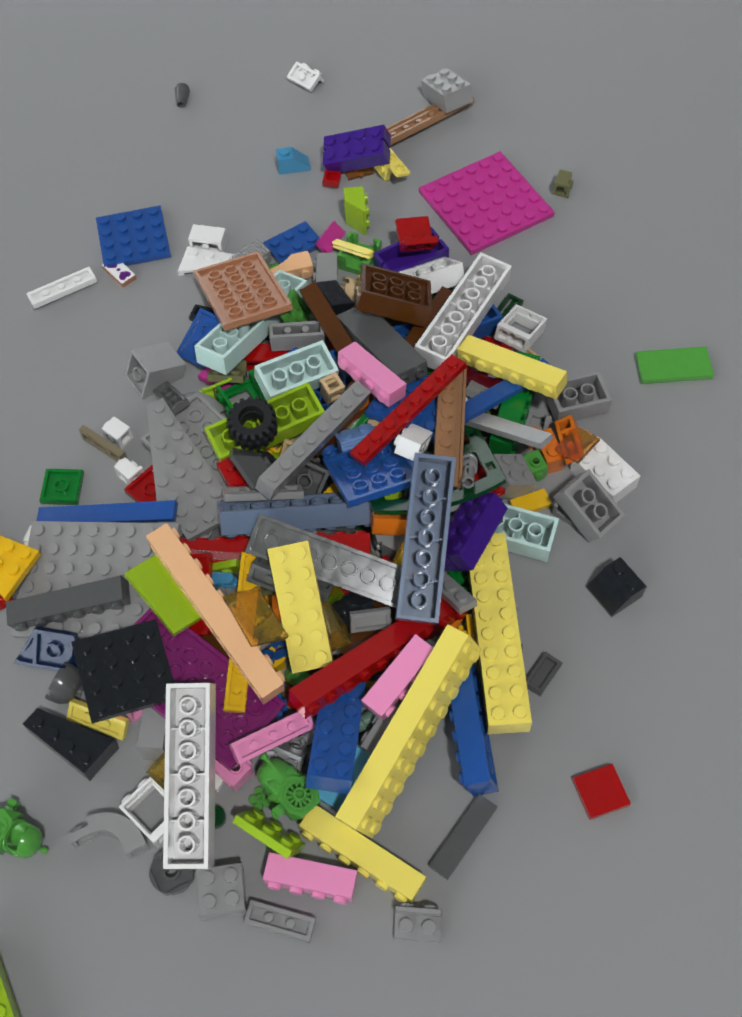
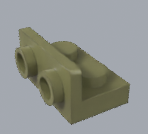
(238, 374)

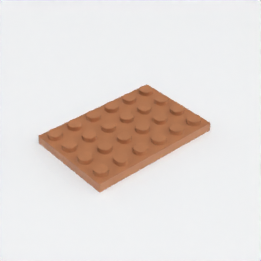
(242, 290)

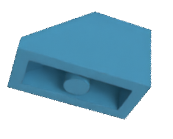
(291, 161)

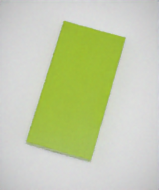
(162, 595)

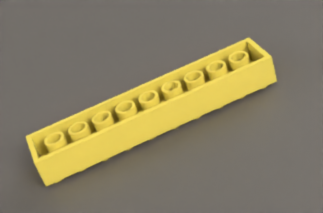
(499, 638)
(409, 732)

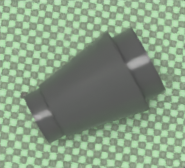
(182, 92)

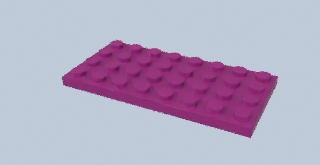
(197, 661)

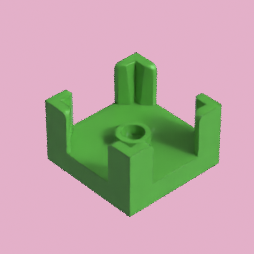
(351, 262)

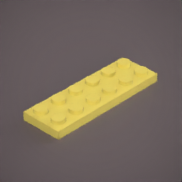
(300, 606)

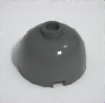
(65, 685)

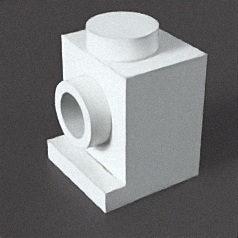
(127, 470)

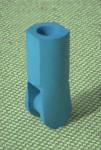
(224, 579)

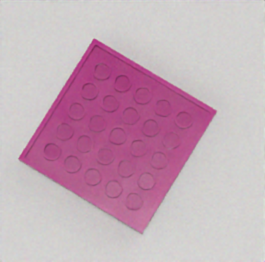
(486, 202)

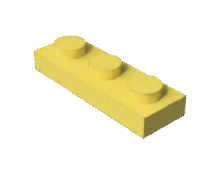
(114, 727)

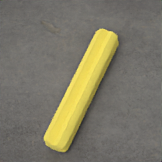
(353, 249)

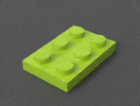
(269, 832)

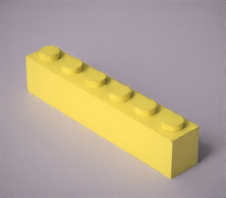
(512, 366)
(362, 854)

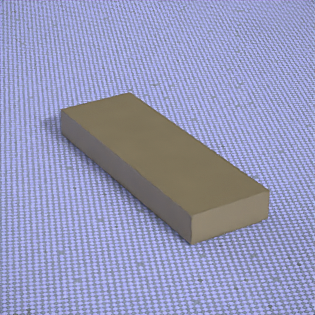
(101, 444)

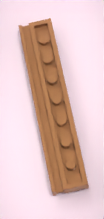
(419, 121)
(450, 424)

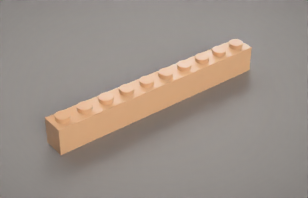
(215, 613)

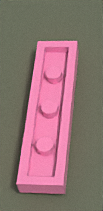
(270, 737)

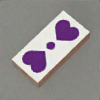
(120, 273)

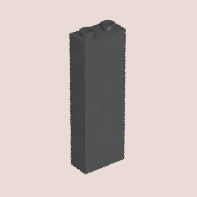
(384, 344)

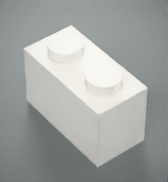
(208, 237)
(412, 441)

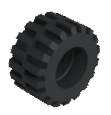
(248, 410)

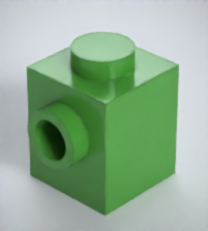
(536, 464)

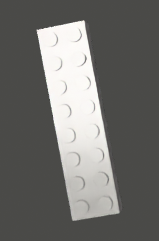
(463, 309)
(189, 776)

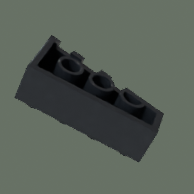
(74, 744)

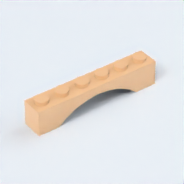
(297, 264)

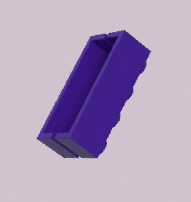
(357, 149)
(394, 260)
(472, 530)

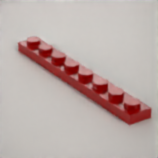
(407, 410)

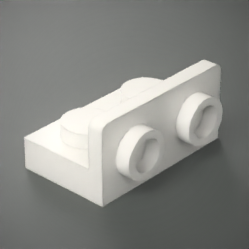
(304, 76)

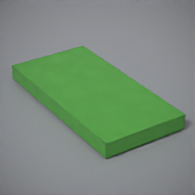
(674, 365)

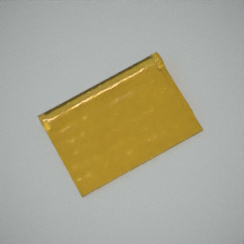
(255, 617)

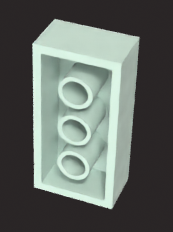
(295, 369)

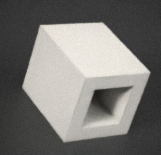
(117, 432)

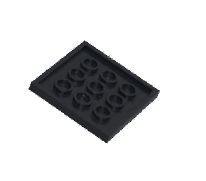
(123, 670)

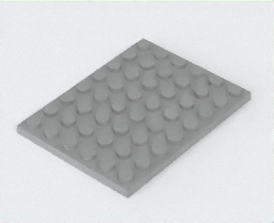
(84, 554)

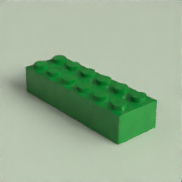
(515, 410)

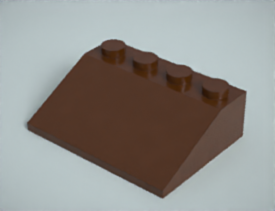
(394, 295)

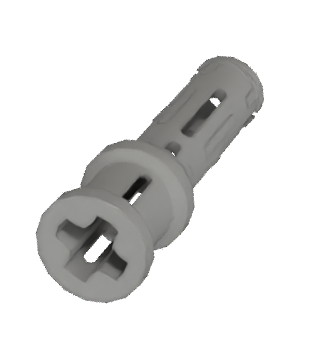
(469, 471)

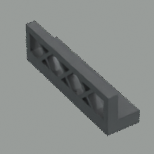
(261, 575)

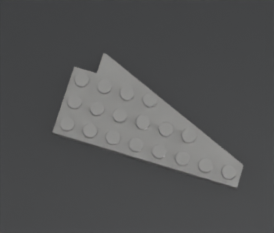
(182, 473)

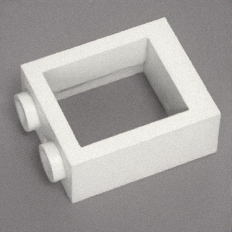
(515, 337)
(132, 800)

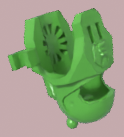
(285, 789)
(17, 834)

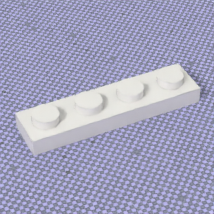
(61, 287)

